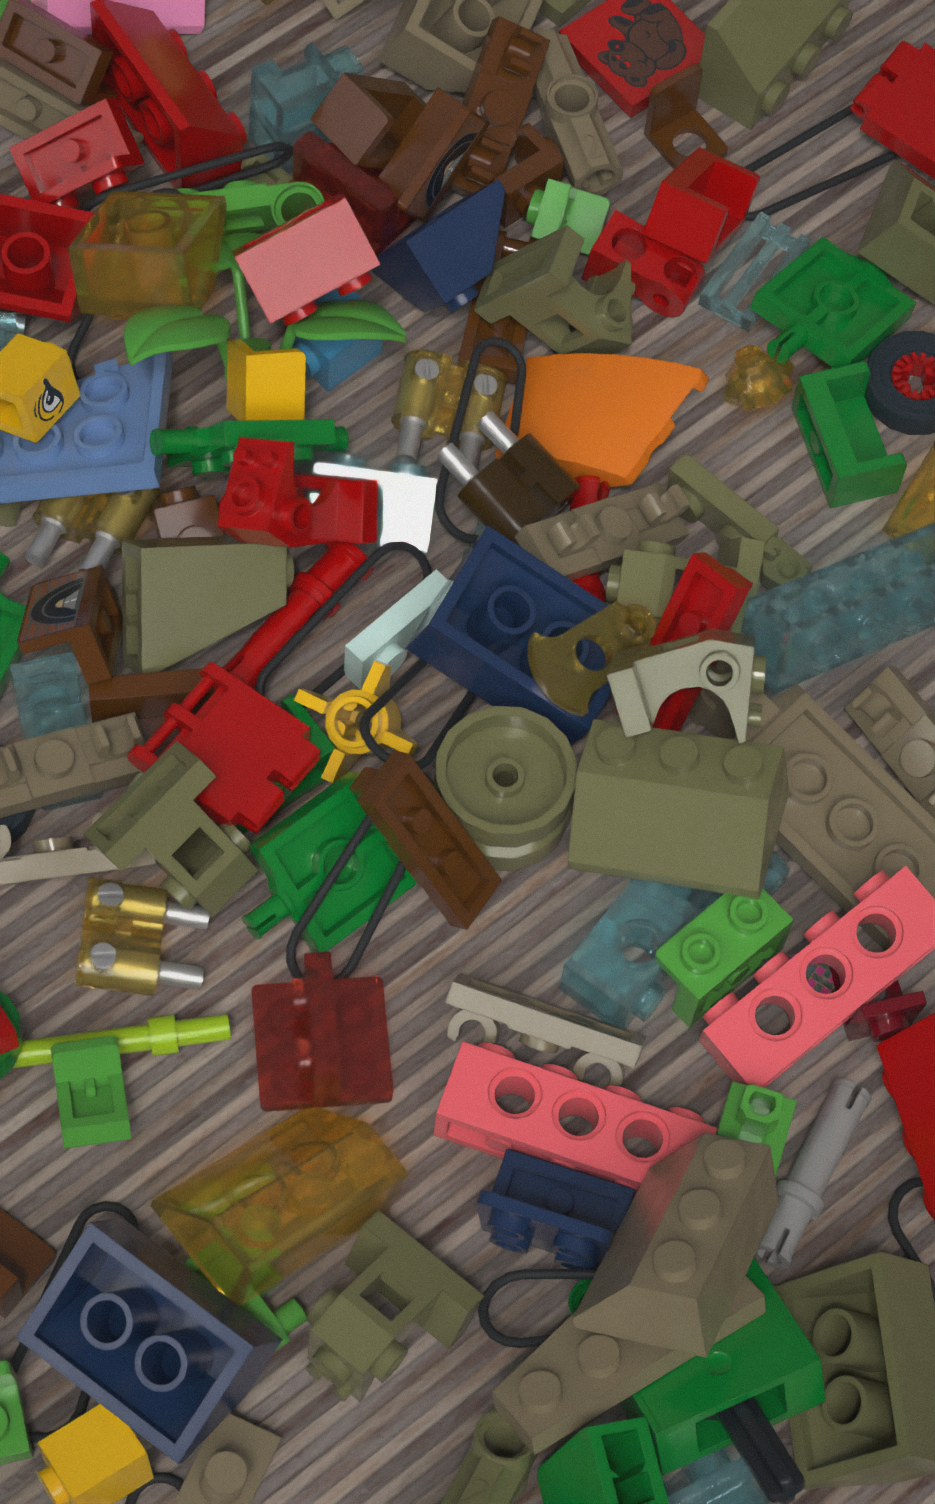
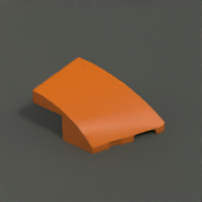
(603, 410)

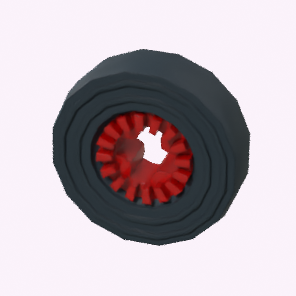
(888, 386)

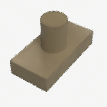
(229, 1464)

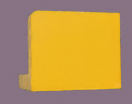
(265, 383)

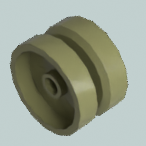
(508, 783)

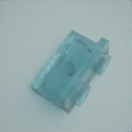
(403, 502)

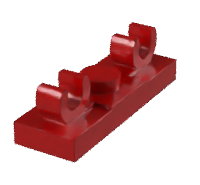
(703, 600)

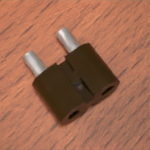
(516, 488)

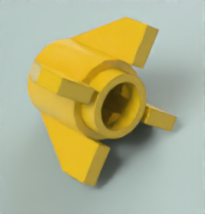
(344, 717)

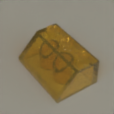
(281, 1200)

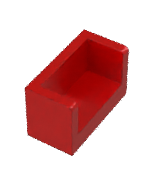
(701, 205)

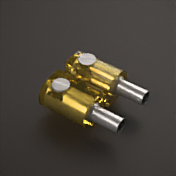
(429, 401)
(98, 517)
(123, 938)

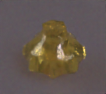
(757, 379)

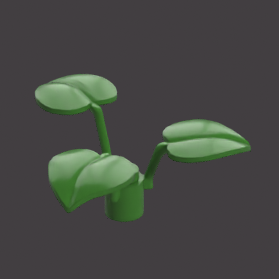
(185, 326)

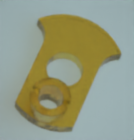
(555, 659)

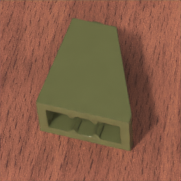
(195, 593)

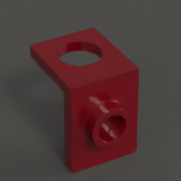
(883, 1017)

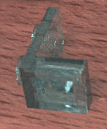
(49, 701)

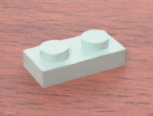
(391, 632)

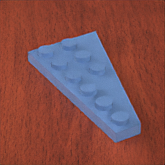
(98, 441)

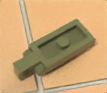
(733, 518)

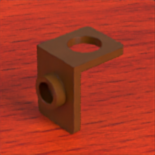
(674, 112)

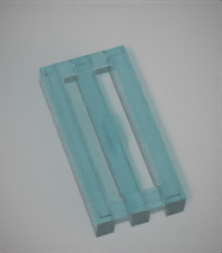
(758, 230)

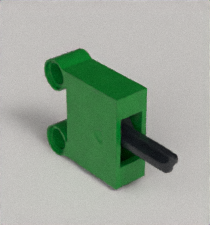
(735, 1395)

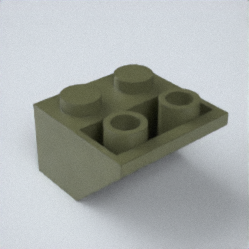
(903, 230)

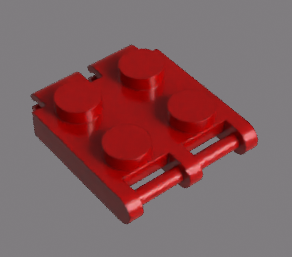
(901, 105)
(242, 742)

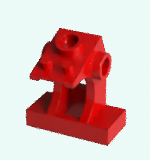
(268, 503)

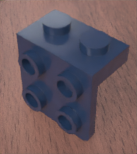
(553, 1211)

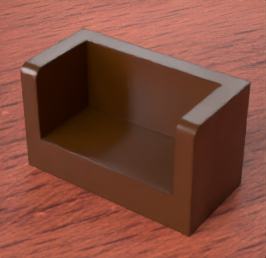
(368, 117)

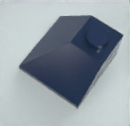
(447, 253)

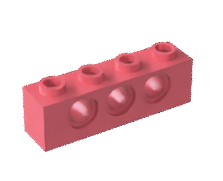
(757, 1058)
(489, 1071)

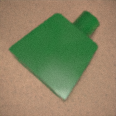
(605, 1467)

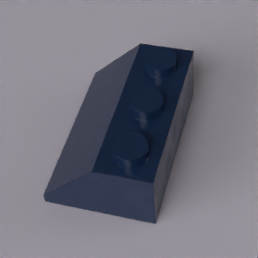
(484, 624)
(148, 1337)

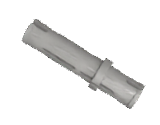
(811, 1171)

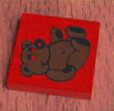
(634, 47)

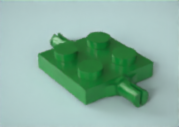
(831, 306)
(212, 447)
(302, 853)

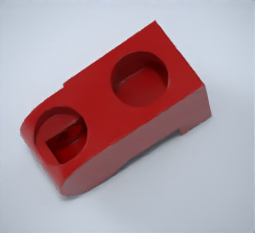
(661, 274)

